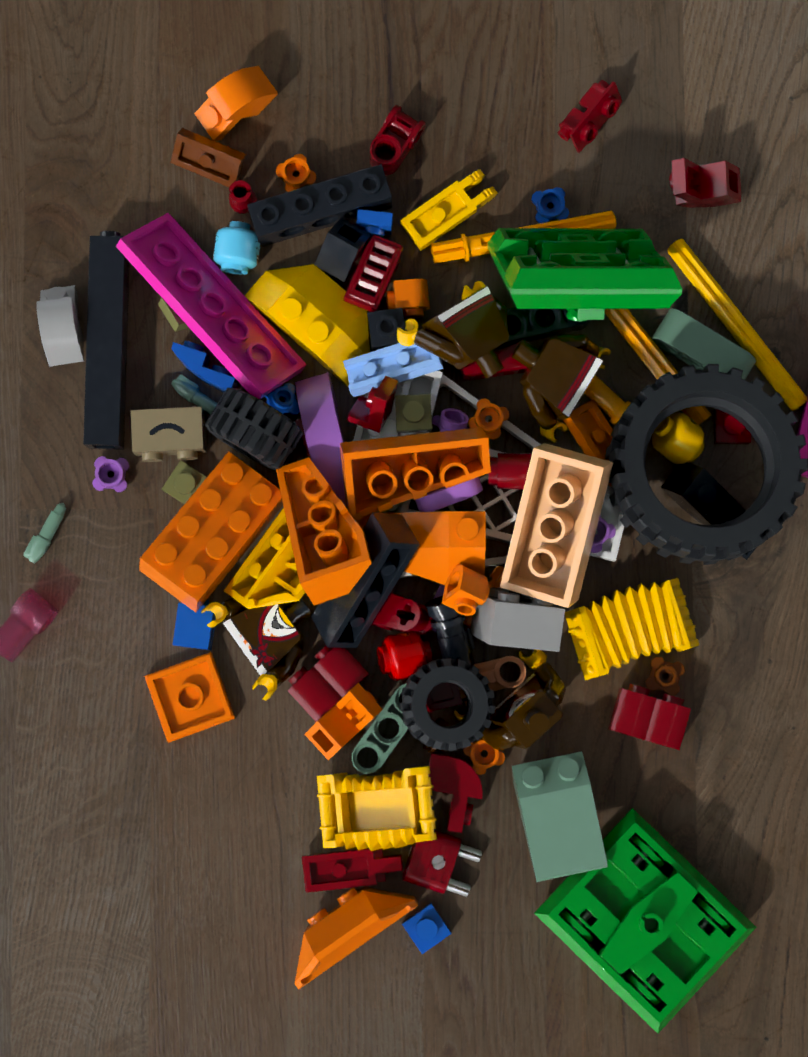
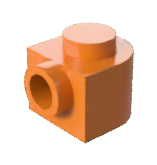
(409, 295)
(465, 590)

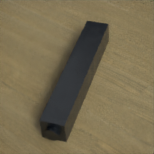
(106, 343)

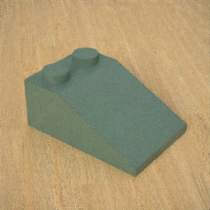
(559, 816)

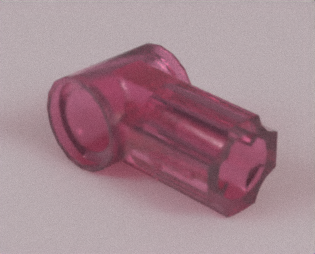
(29, 617)

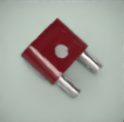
(433, 862)

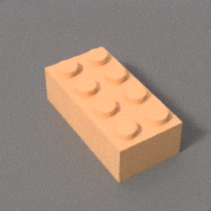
(556, 524)

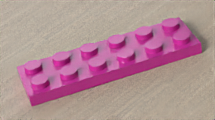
(211, 306)

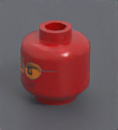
(402, 655)

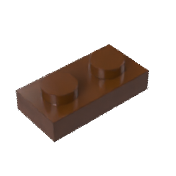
(207, 157)

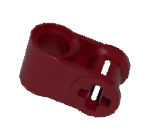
(397, 135)
(397, 615)

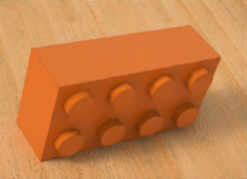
(211, 532)

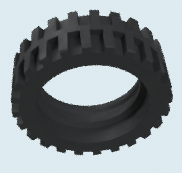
(764, 421)

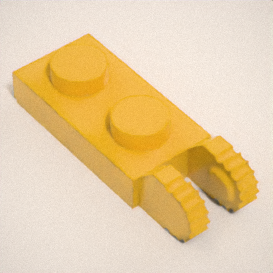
(446, 210)

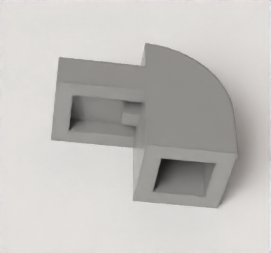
(60, 325)

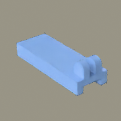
(392, 361)

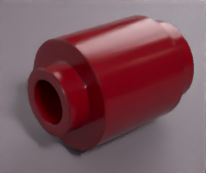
(509, 470)

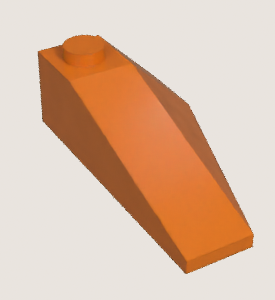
(324, 536)
(445, 542)

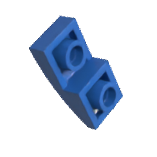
(197, 362)

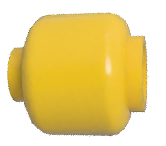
(678, 438)

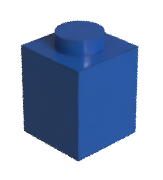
(192, 628)

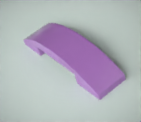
(322, 428)

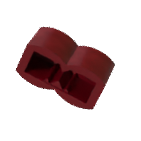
(326, 681)
(649, 717)

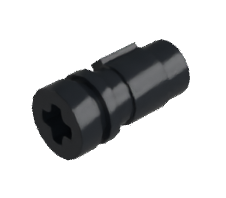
(452, 635)

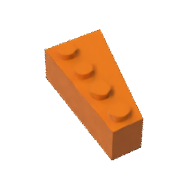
(409, 467)

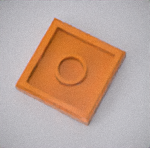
(190, 697)

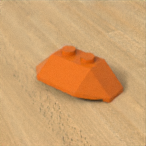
(347, 927)

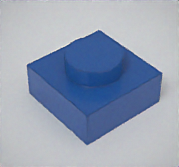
(375, 222)
(426, 928)

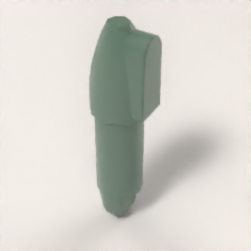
(191, 392)
(39, 544)

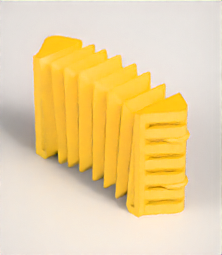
(630, 626)
(376, 809)

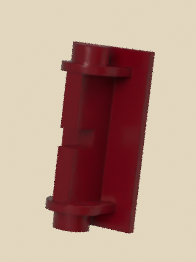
(601, 103)

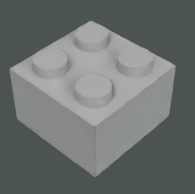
(518, 621)

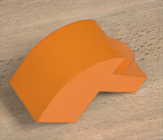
(234, 98)
(343, 721)

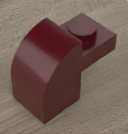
(705, 184)
(456, 778)

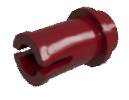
(238, 189)

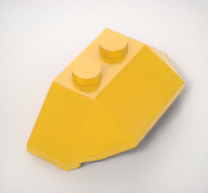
(313, 314)
(269, 571)

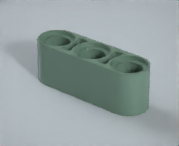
(700, 345)
(375, 740)

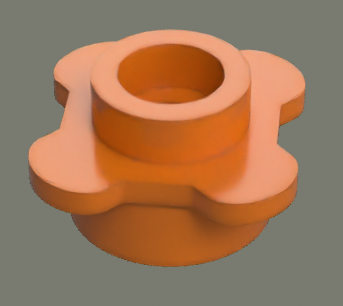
(296, 163)
(498, 415)
(480, 763)

